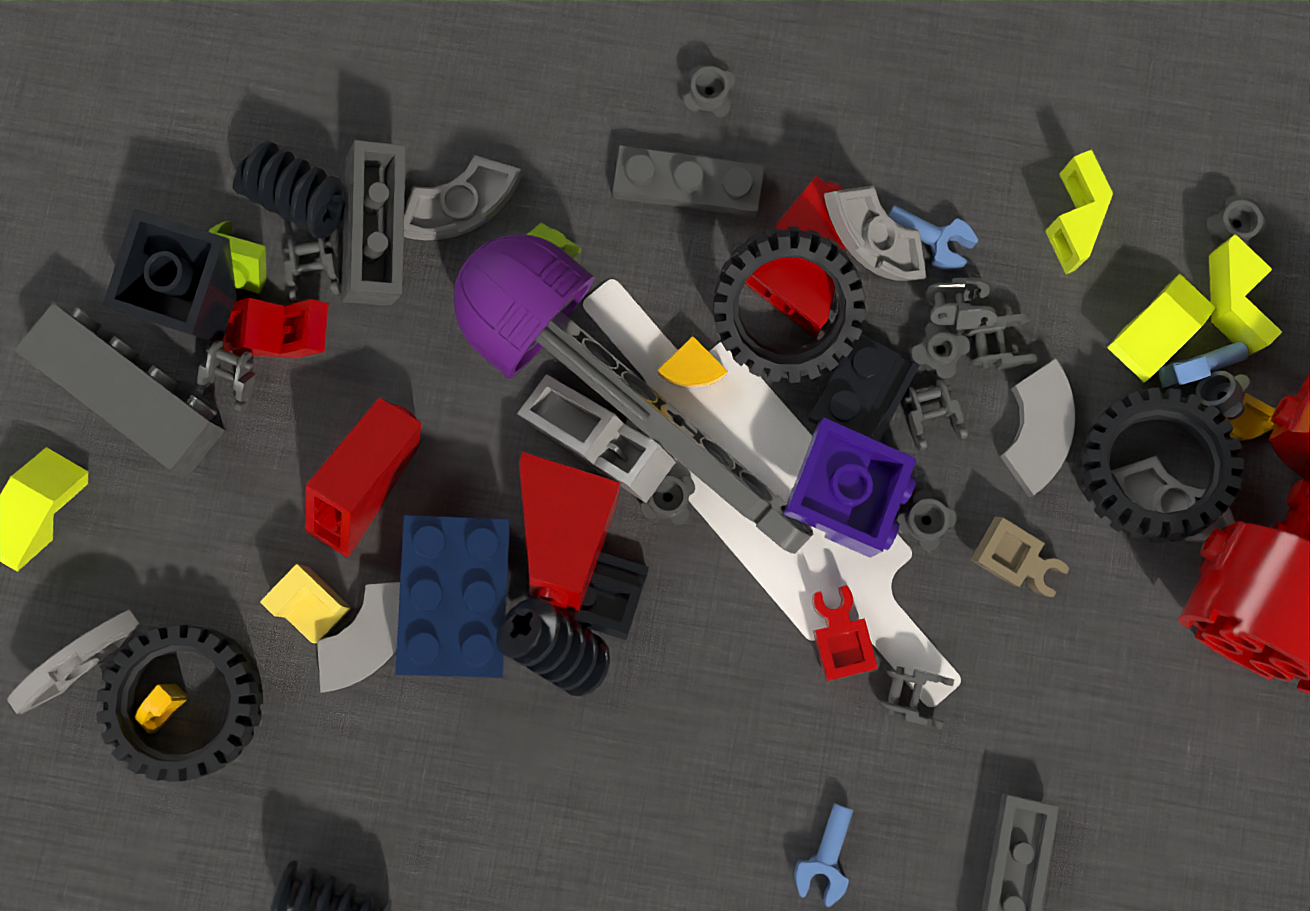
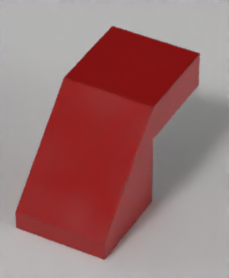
(277, 329)

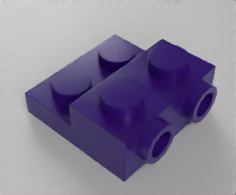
(851, 488)

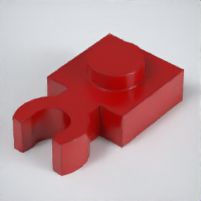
(842, 645)

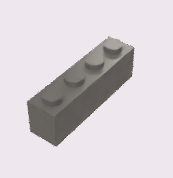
(119, 389)

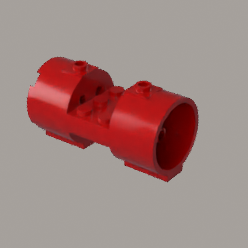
(1257, 577)

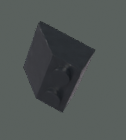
(174, 277)

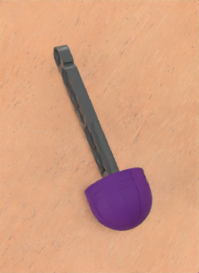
(519, 298)

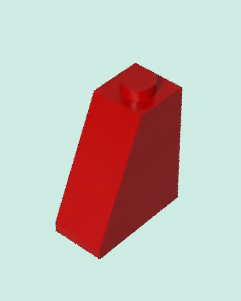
(794, 284)
(360, 476)
(563, 527)

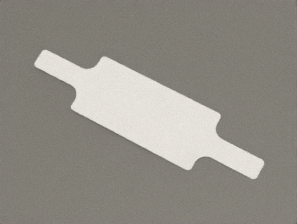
(772, 443)

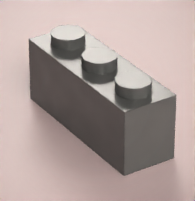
(373, 223)

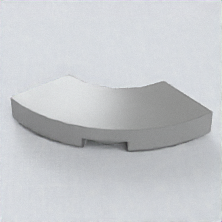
(461, 204)
(874, 236)
(1044, 428)
(1158, 491)
(364, 643)
(73, 661)

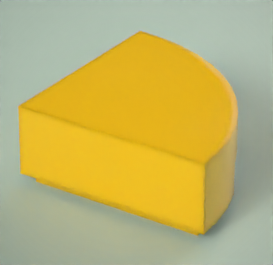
(692, 366)
(1254, 420)
(160, 707)

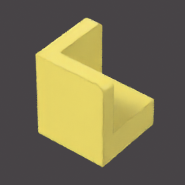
(306, 603)

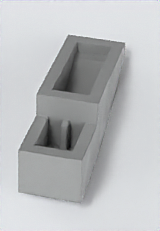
(597, 437)

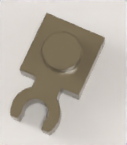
(1014, 556)

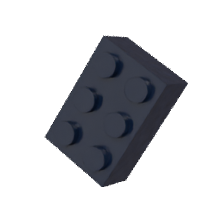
(452, 596)

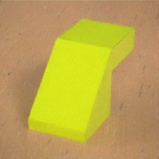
(1076, 231)
(1233, 274)
(1162, 328)
(31, 501)

